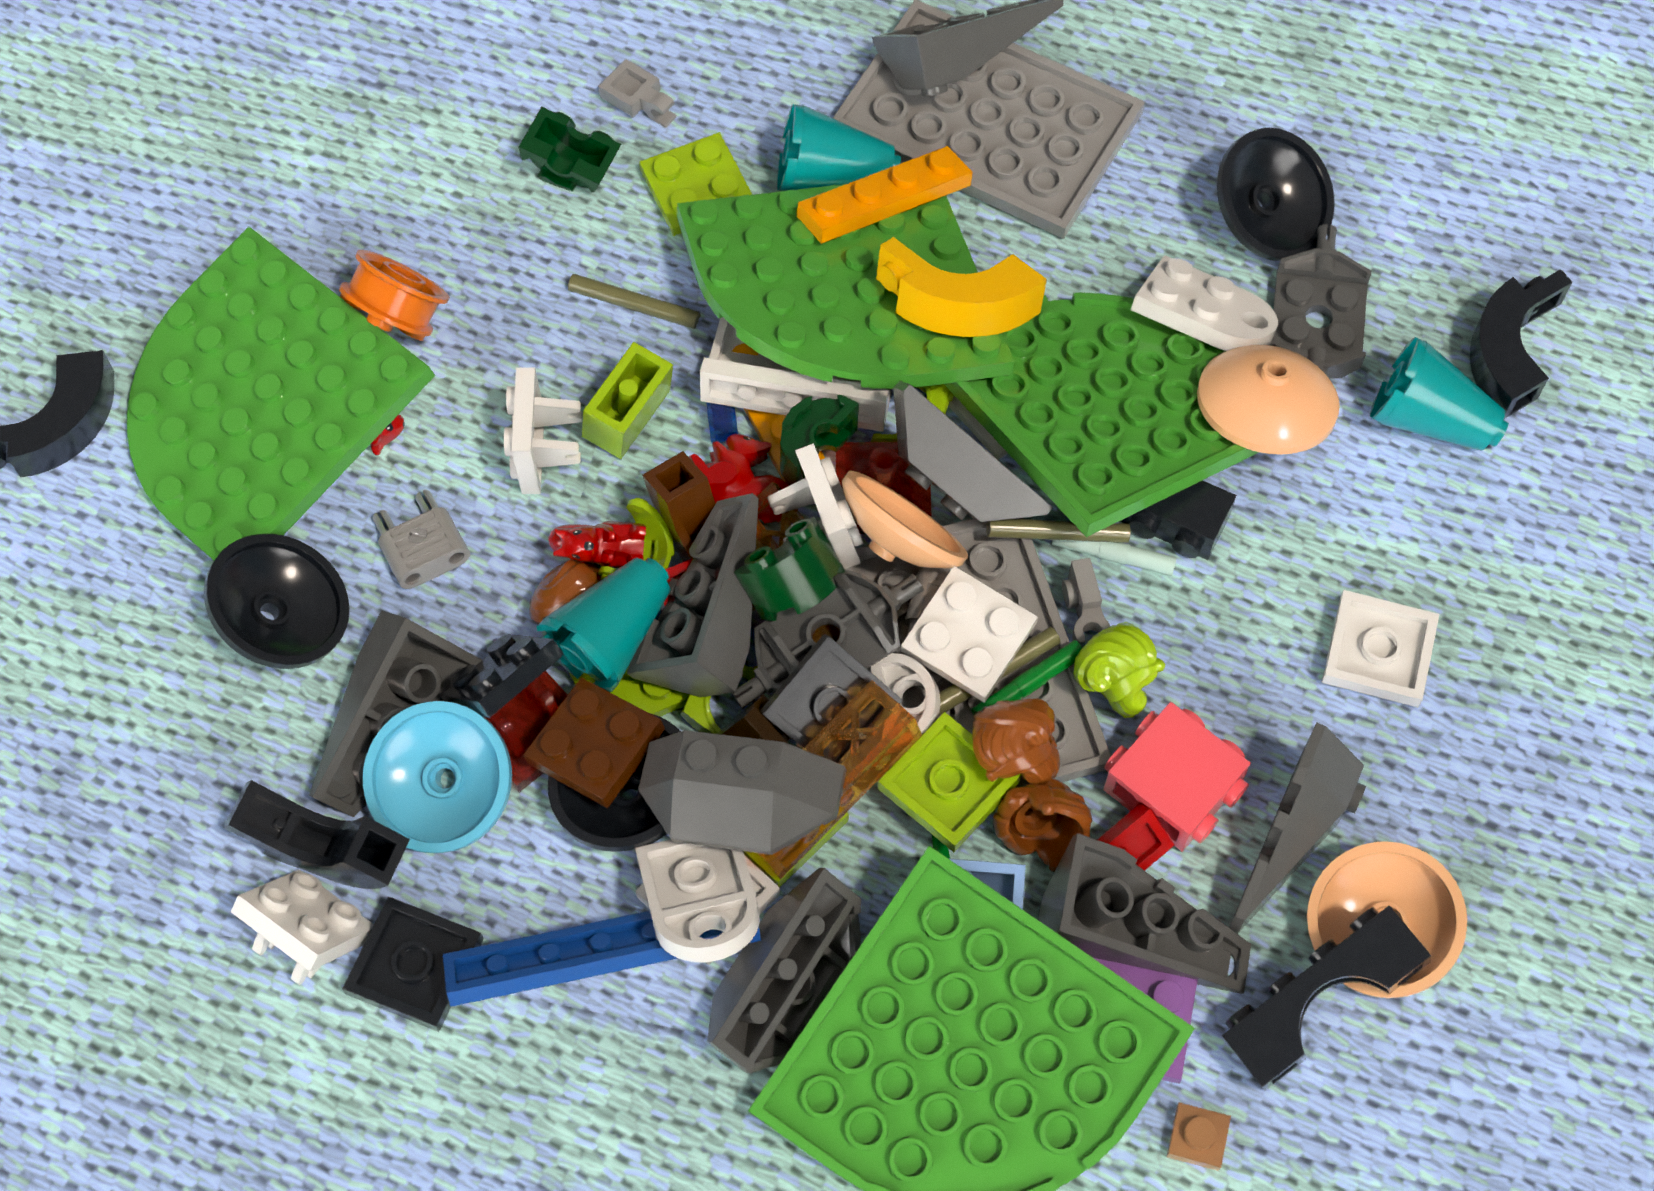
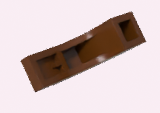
(682, 499)

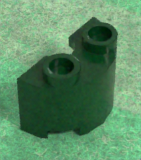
(565, 153)
(822, 422)
(792, 575)

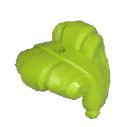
(1119, 665)

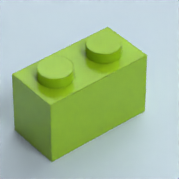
(627, 400)

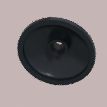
(1288, 183)
(291, 584)
(615, 828)

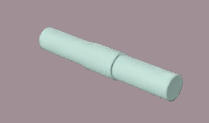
(1122, 554)

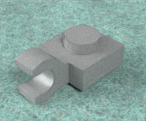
(635, 89)
(1083, 594)

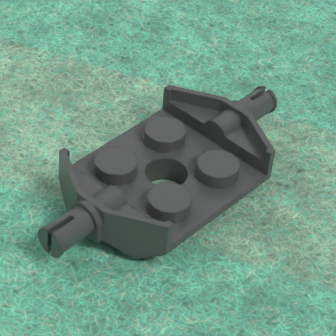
(1326, 284)
(856, 607)

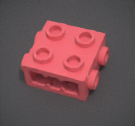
(1178, 774)

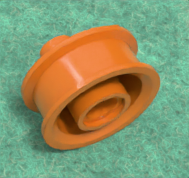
(393, 295)

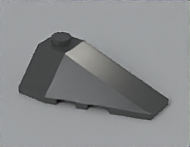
(942, 54)
(706, 624)
(393, 671)
(1311, 808)
(1132, 919)

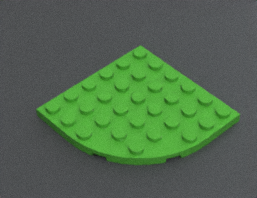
(821, 302)
(259, 396)
(1102, 409)
(968, 1050)

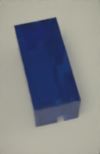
(721, 422)

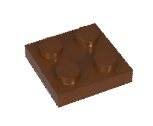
(594, 742)

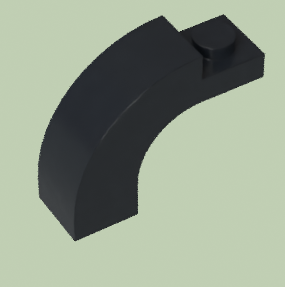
(1496, 348)
(67, 421)
(343, 851)

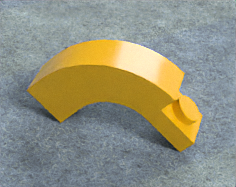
(957, 302)

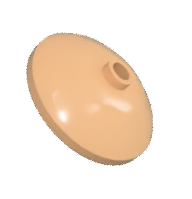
(1268, 399)
(899, 526)
(1413, 886)

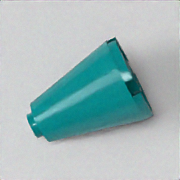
(828, 152)
(1437, 400)
(608, 621)

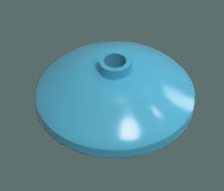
(406, 772)

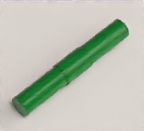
(1034, 677)

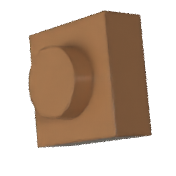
(1198, 1136)

